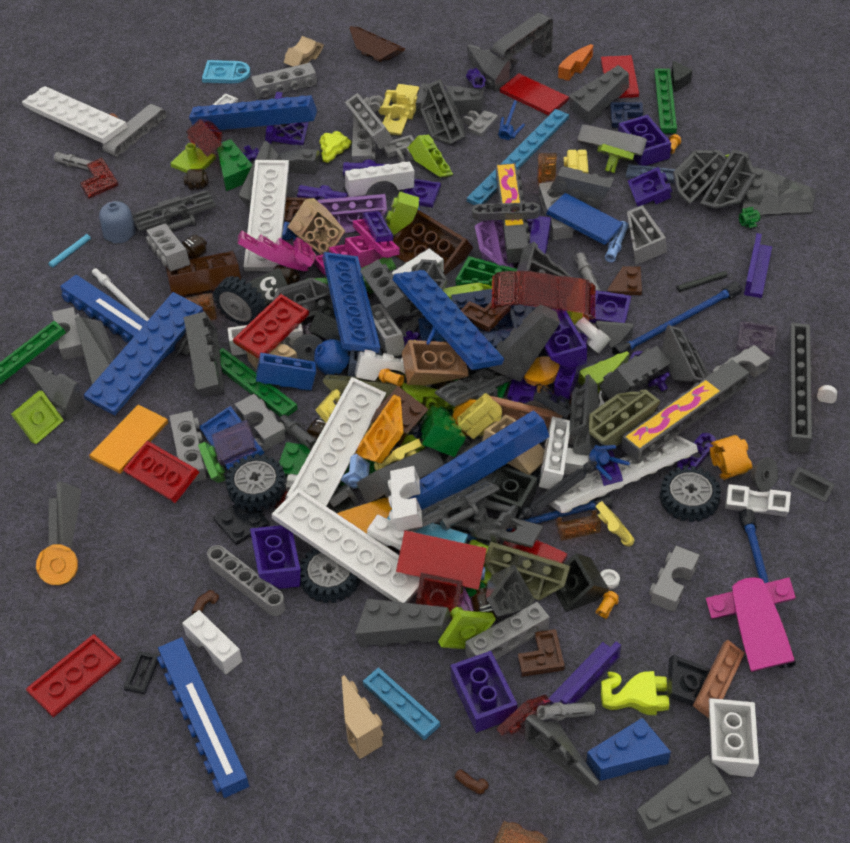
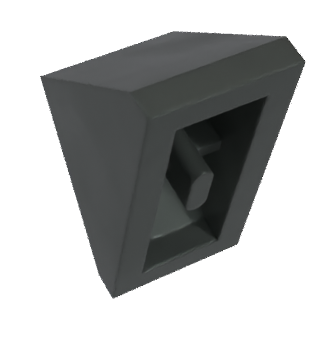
(680, 76)

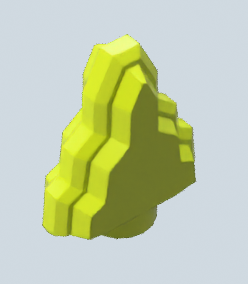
(333, 145)

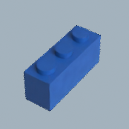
(285, 371)

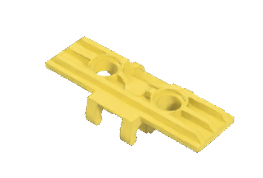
(403, 107)

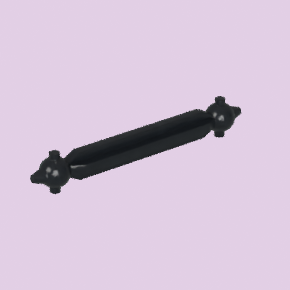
(557, 490)

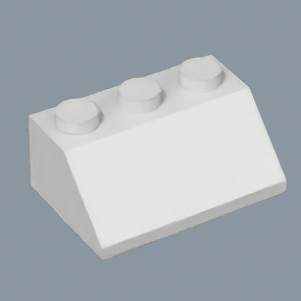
(733, 736)

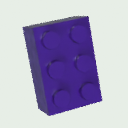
(657, 144)
(483, 691)

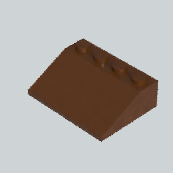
(428, 233)
(203, 273)

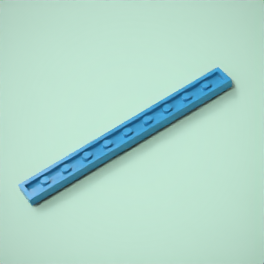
(520, 155)

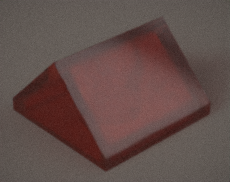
(439, 591)

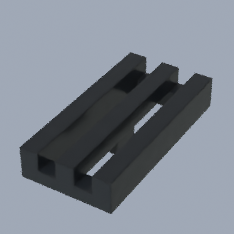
(136, 688)

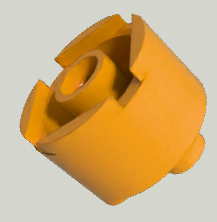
(730, 456)

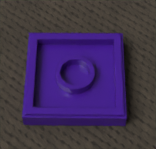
(425, 190)

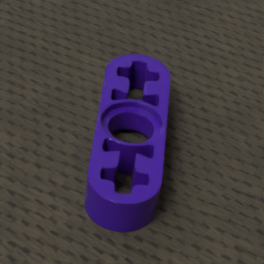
(703, 451)

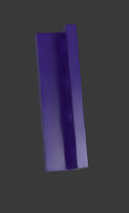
(758, 269)
(587, 674)

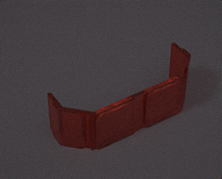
(545, 289)

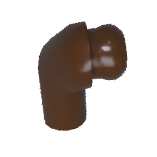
(208, 596)
(469, 782)

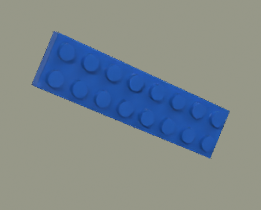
(350, 303)
(448, 319)
(141, 354)

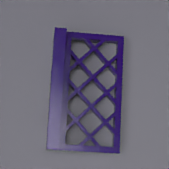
(273, 130)

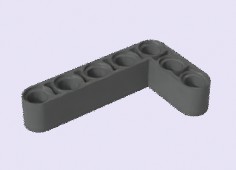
(535, 30)

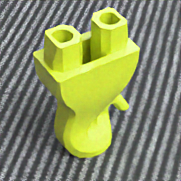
(637, 693)

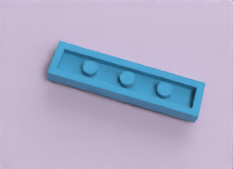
(401, 703)

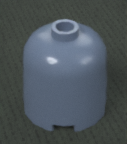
(116, 222)

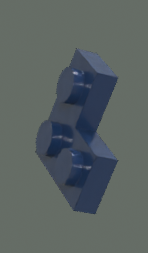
(622, 110)

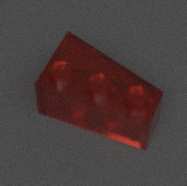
(205, 135)

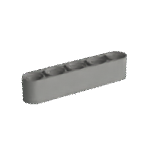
(137, 126)
(598, 136)
(223, 562)

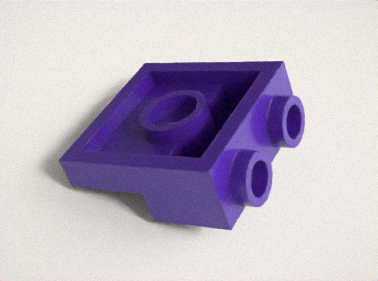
(650, 187)
(611, 307)

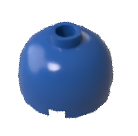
(331, 357)

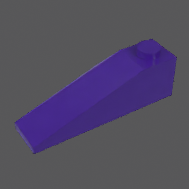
(566, 344)

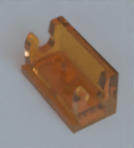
(546, 167)
(578, 527)

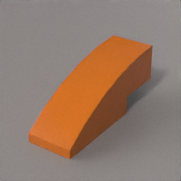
(575, 62)

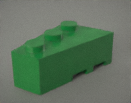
(233, 165)
(479, 271)
(441, 431)

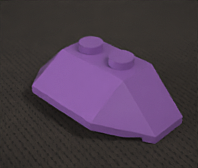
(352, 208)
(492, 242)

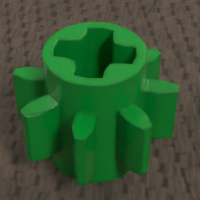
(749, 217)

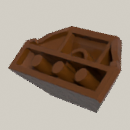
(374, 45)

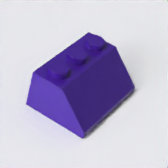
(276, 556)

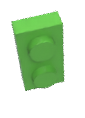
(210, 458)

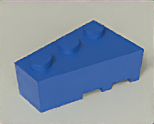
(628, 751)

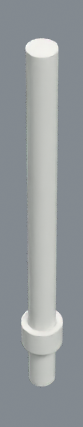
(104, 280)

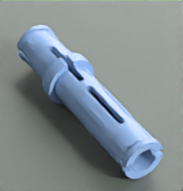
(615, 246)

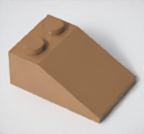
(432, 363)

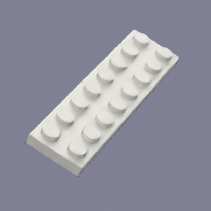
(75, 114)
(267, 208)
(338, 441)
(592, 485)
(346, 545)

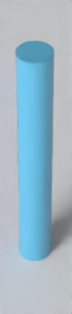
(69, 251)

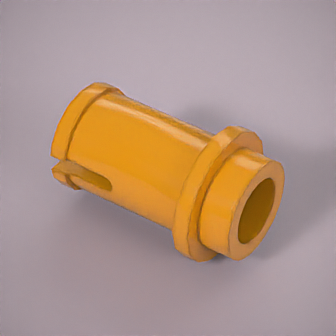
(675, 141)
(386, 375)
(607, 604)

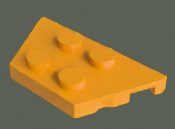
(383, 433)

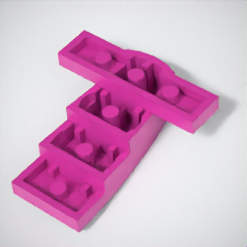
(362, 246)
(296, 257)
(757, 619)

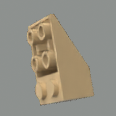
(316, 226)
(526, 462)
(362, 726)

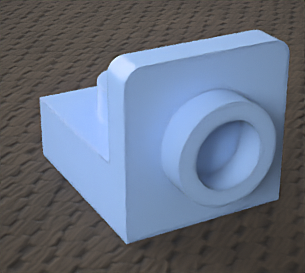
(358, 470)

